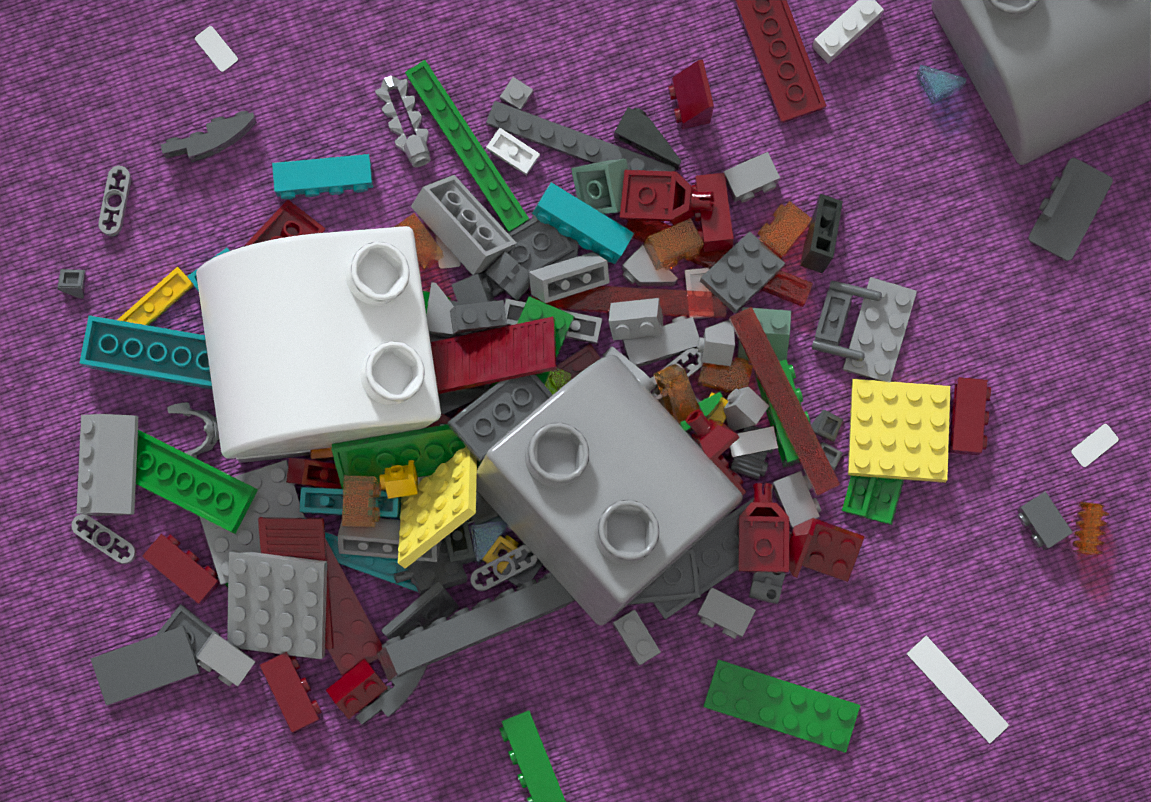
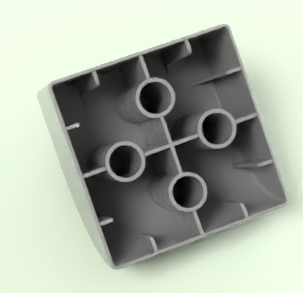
(1051, 64)
(605, 487)

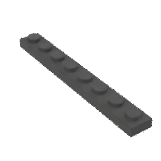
(566, 139)

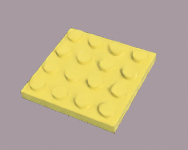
(899, 430)
(439, 508)

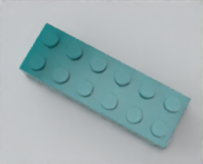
(146, 352)

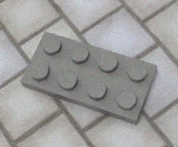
(880, 330)

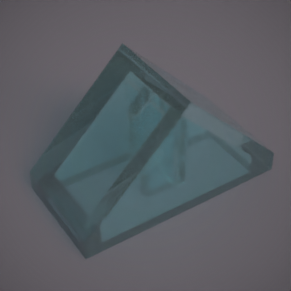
(939, 83)
(484, 537)

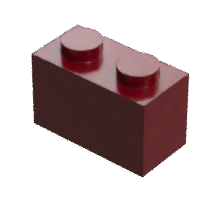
(313, 473)
(356, 689)

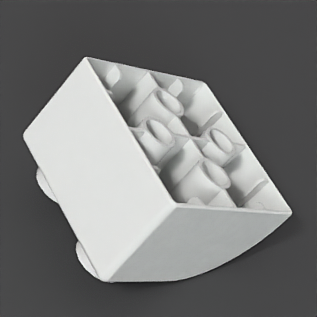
(317, 341)

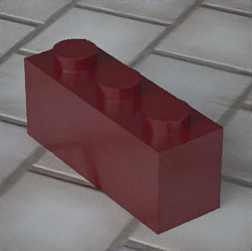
(716, 224)
(969, 416)
(182, 568)
(291, 691)

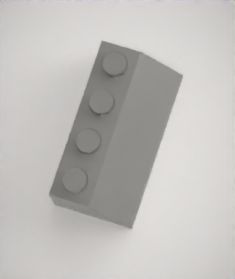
(462, 224)
(107, 465)

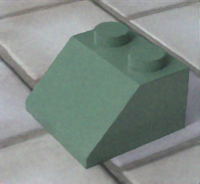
(601, 184)
(777, 329)

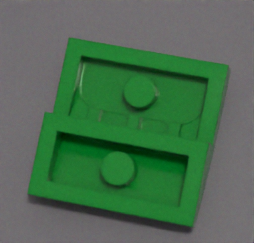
(873, 498)

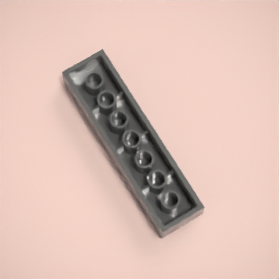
(472, 627)

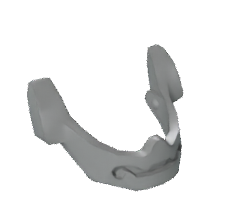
(210, 428)

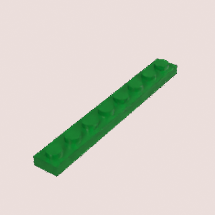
(466, 146)

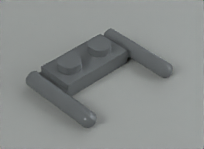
(834, 318)

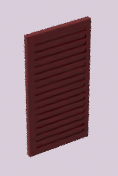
(494, 355)
(301, 540)

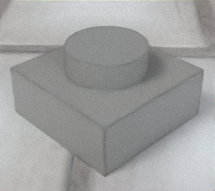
(516, 94)

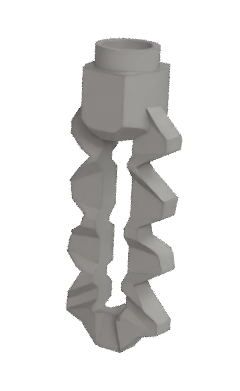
(415, 145)

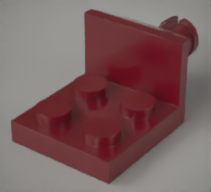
(661, 197)
(714, 439)
(763, 534)
(823, 549)

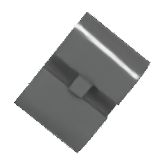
(509, 276)
(767, 586)

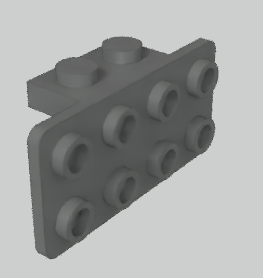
(1069, 209)

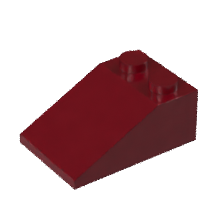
(692, 96)
(286, 222)

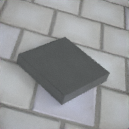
(196, 629)

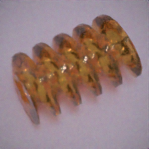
(1090, 528)

